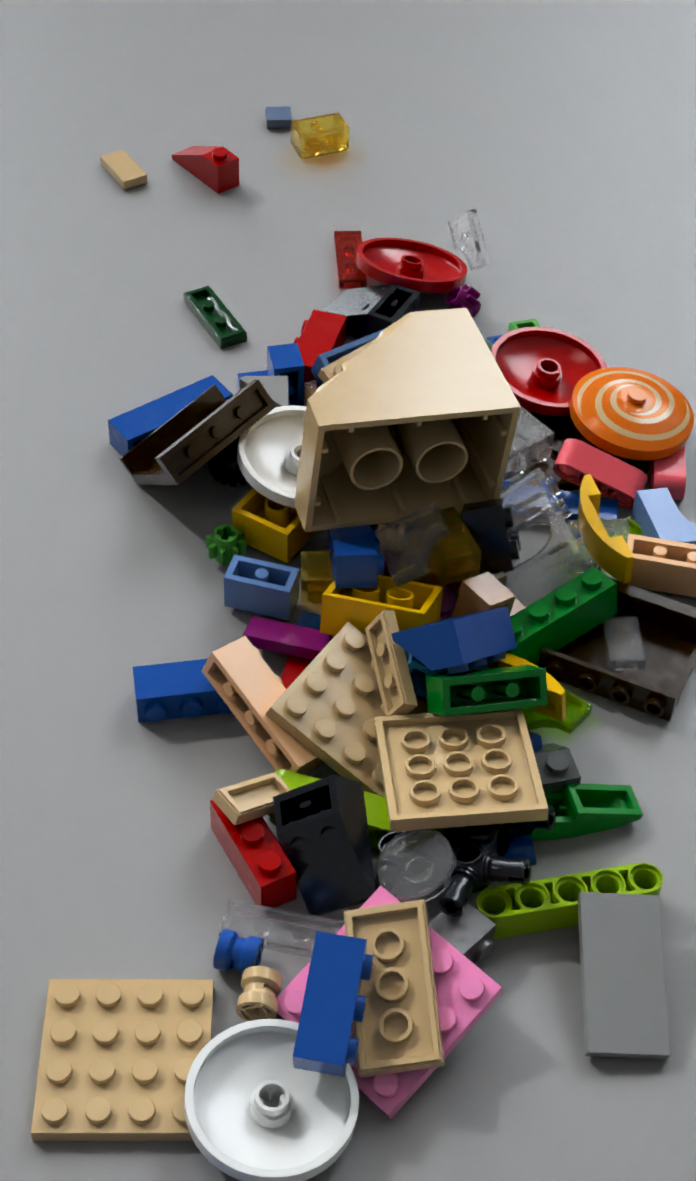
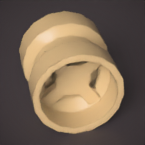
(259, 993)

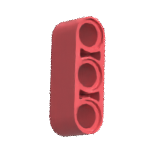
(669, 473)
(612, 476)

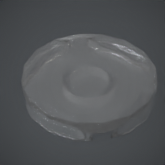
(416, 865)

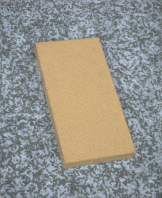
(401, 1003)

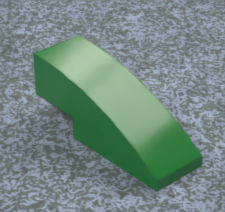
(588, 810)

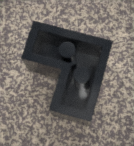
(492, 530)

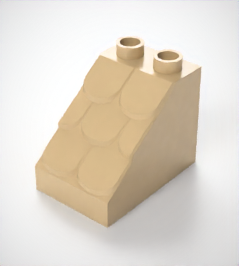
(407, 426)

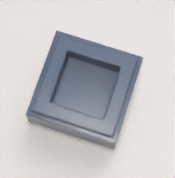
(278, 117)

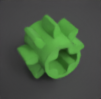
(225, 544)

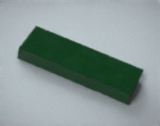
(215, 317)

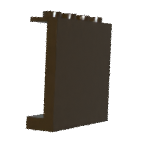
(196, 435)
(668, 648)

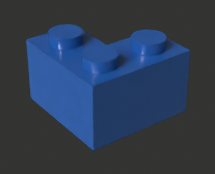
(284, 361)

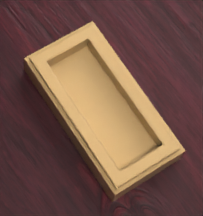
(123, 169)
(250, 798)

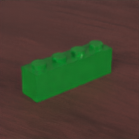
(564, 614)

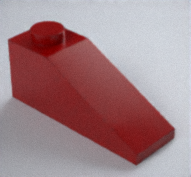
(211, 165)

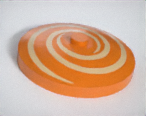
(631, 413)

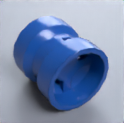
(237, 951)

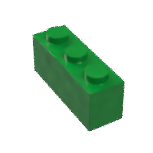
(486, 690)

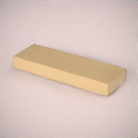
(390, 665)

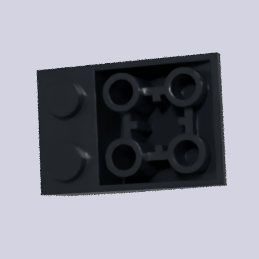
(374, 307)
(327, 842)

